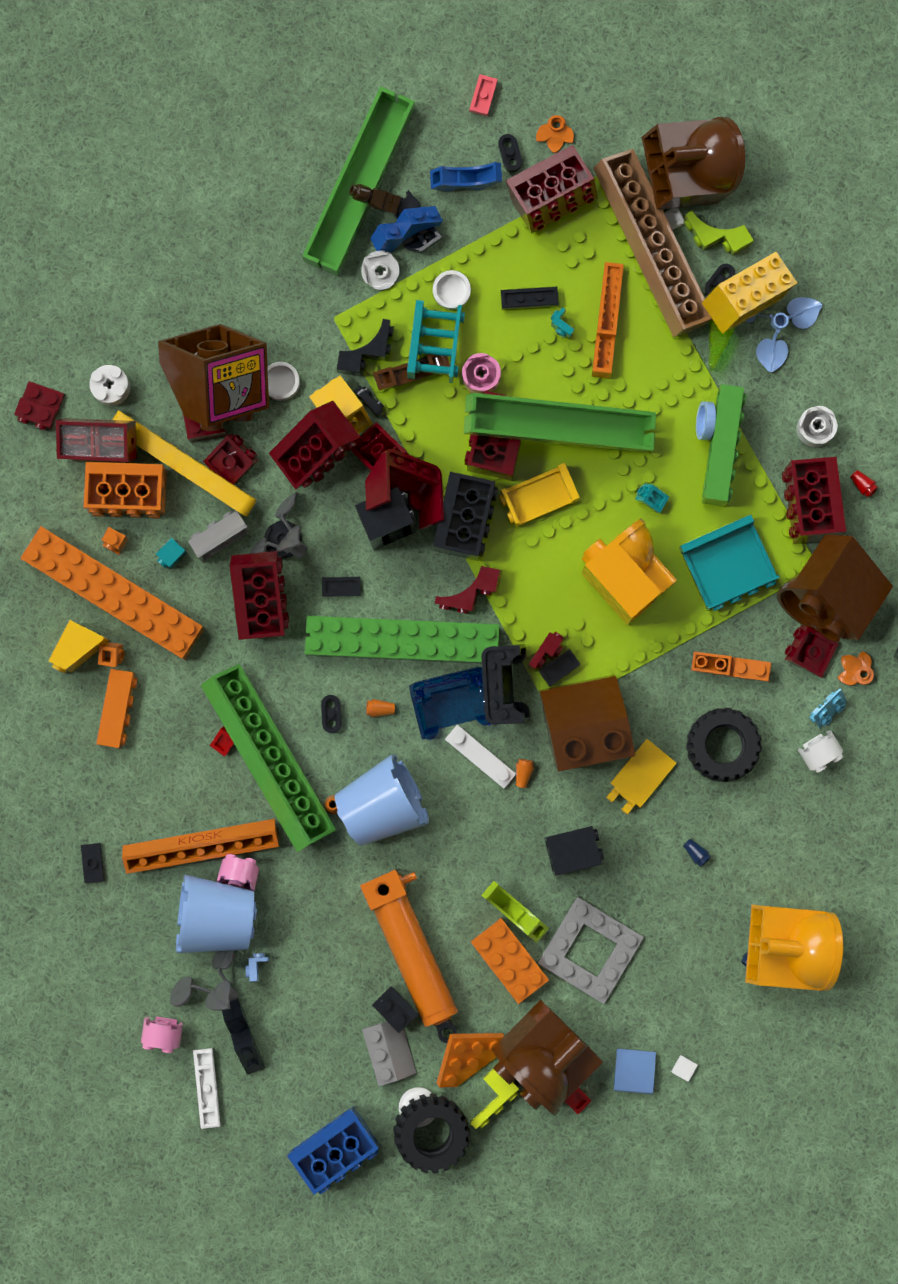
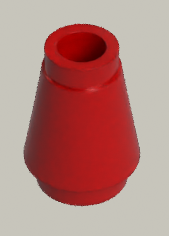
(864, 483)

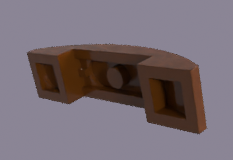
(397, 376)

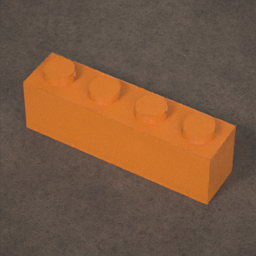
(116, 708)

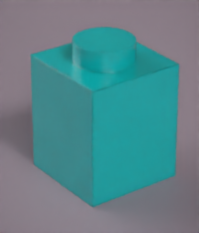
(170, 554)

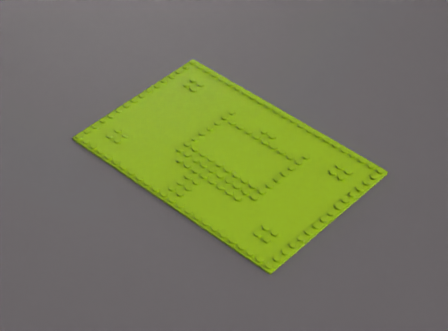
(651, 372)

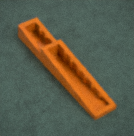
(607, 320)

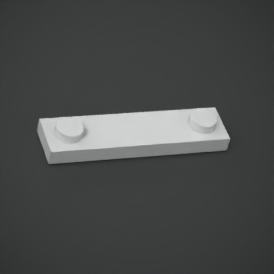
(480, 756)
(206, 1088)

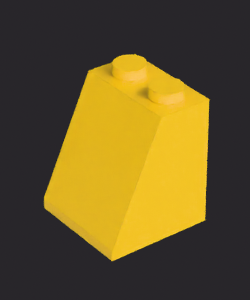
(346, 400)
(75, 647)

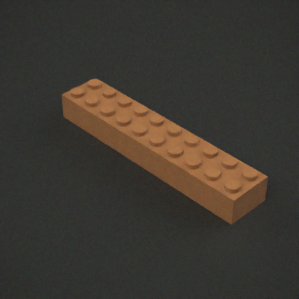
(652, 242)

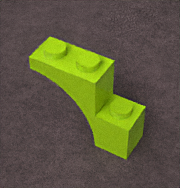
(706, 236)
(515, 911)

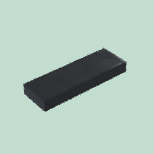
(529, 298)

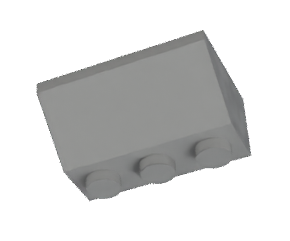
(218, 535)
(388, 1053)

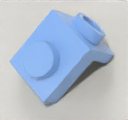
(252, 969)

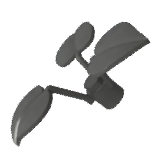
(291, 542)
(222, 994)

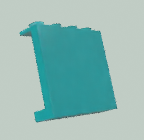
(729, 563)

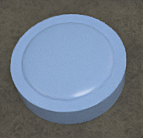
(705, 420)

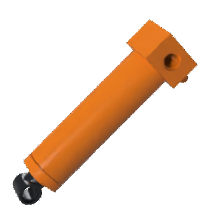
(411, 950)

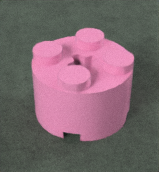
(488, 366)
(238, 872)
(161, 1034)

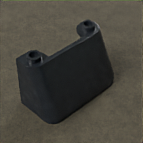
(498, 684)

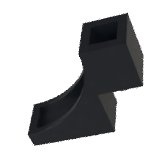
(378, 348)
(242, 1037)

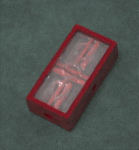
(96, 439)

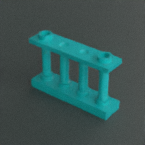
(417, 348)

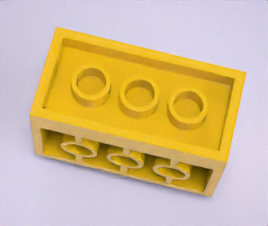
(749, 292)

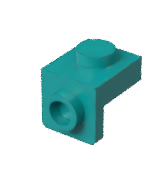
(561, 327)

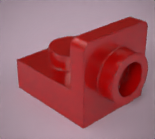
(222, 742)
(578, 1100)

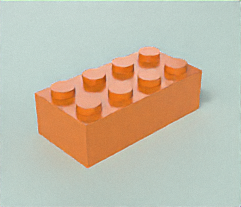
(509, 960)

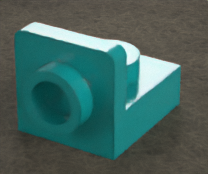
(652, 497)

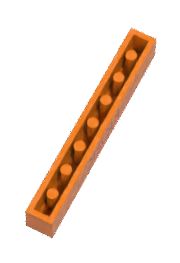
(200, 846)

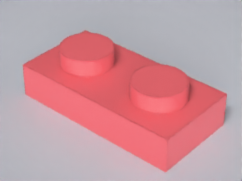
(483, 95)

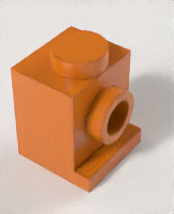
(114, 540)
(115, 654)

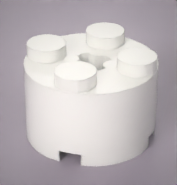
(100, 380)
(827, 425)
(821, 751)

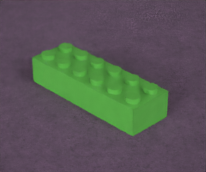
(722, 445)

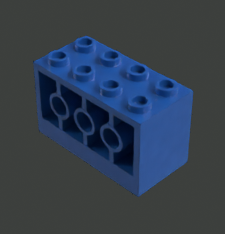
(321, 1146)

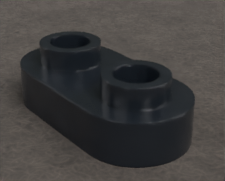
(510, 153)
(717, 277)
(375, 406)
(331, 714)

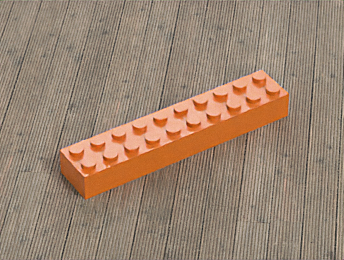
(112, 593)

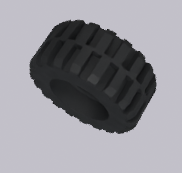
(724, 771)
(446, 1153)

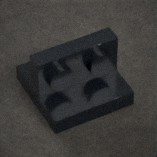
(395, 1009)

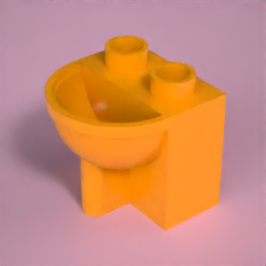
(627, 571)
(794, 948)

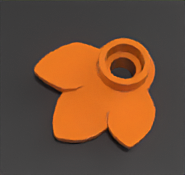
(555, 136)
(854, 667)

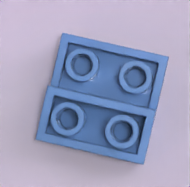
(634, 1071)

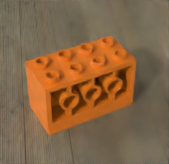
(122, 477)

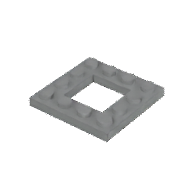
(603, 984)

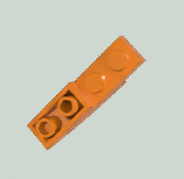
(731, 666)

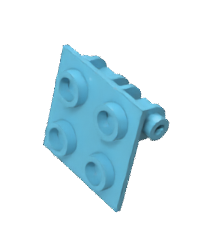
(835, 703)

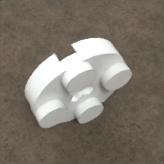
(373, 278)

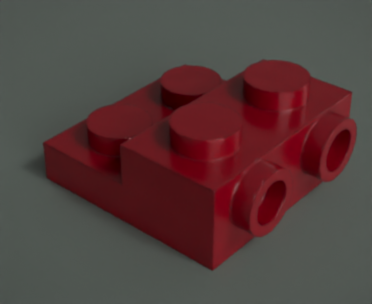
(39, 406)
(231, 458)
(550, 647)
(810, 650)

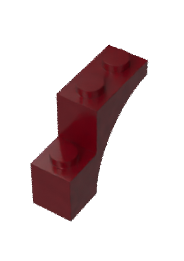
(487, 580)

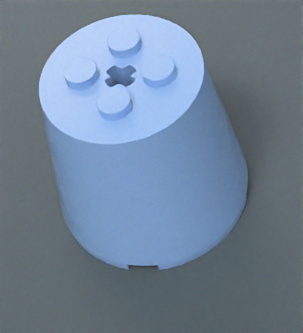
(381, 803)
(214, 916)

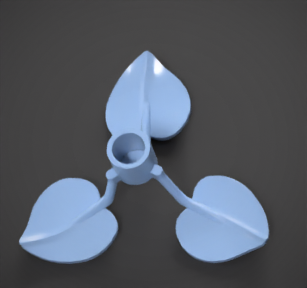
(803, 314)

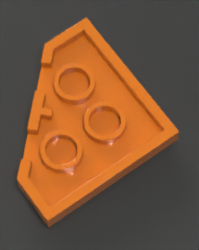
(465, 1056)

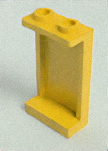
(539, 495)

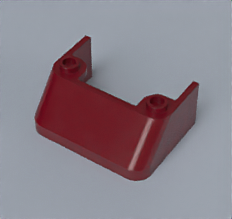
(416, 477)

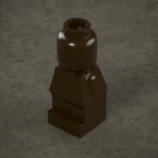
(375, 198)

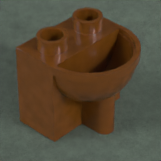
(694, 161)
(836, 590)
(544, 1058)

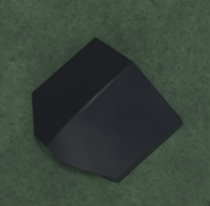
(422, 240)

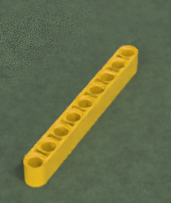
(190, 468)

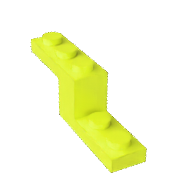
(504, 1092)

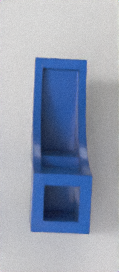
(472, 178)
(411, 221)

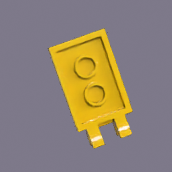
(641, 775)

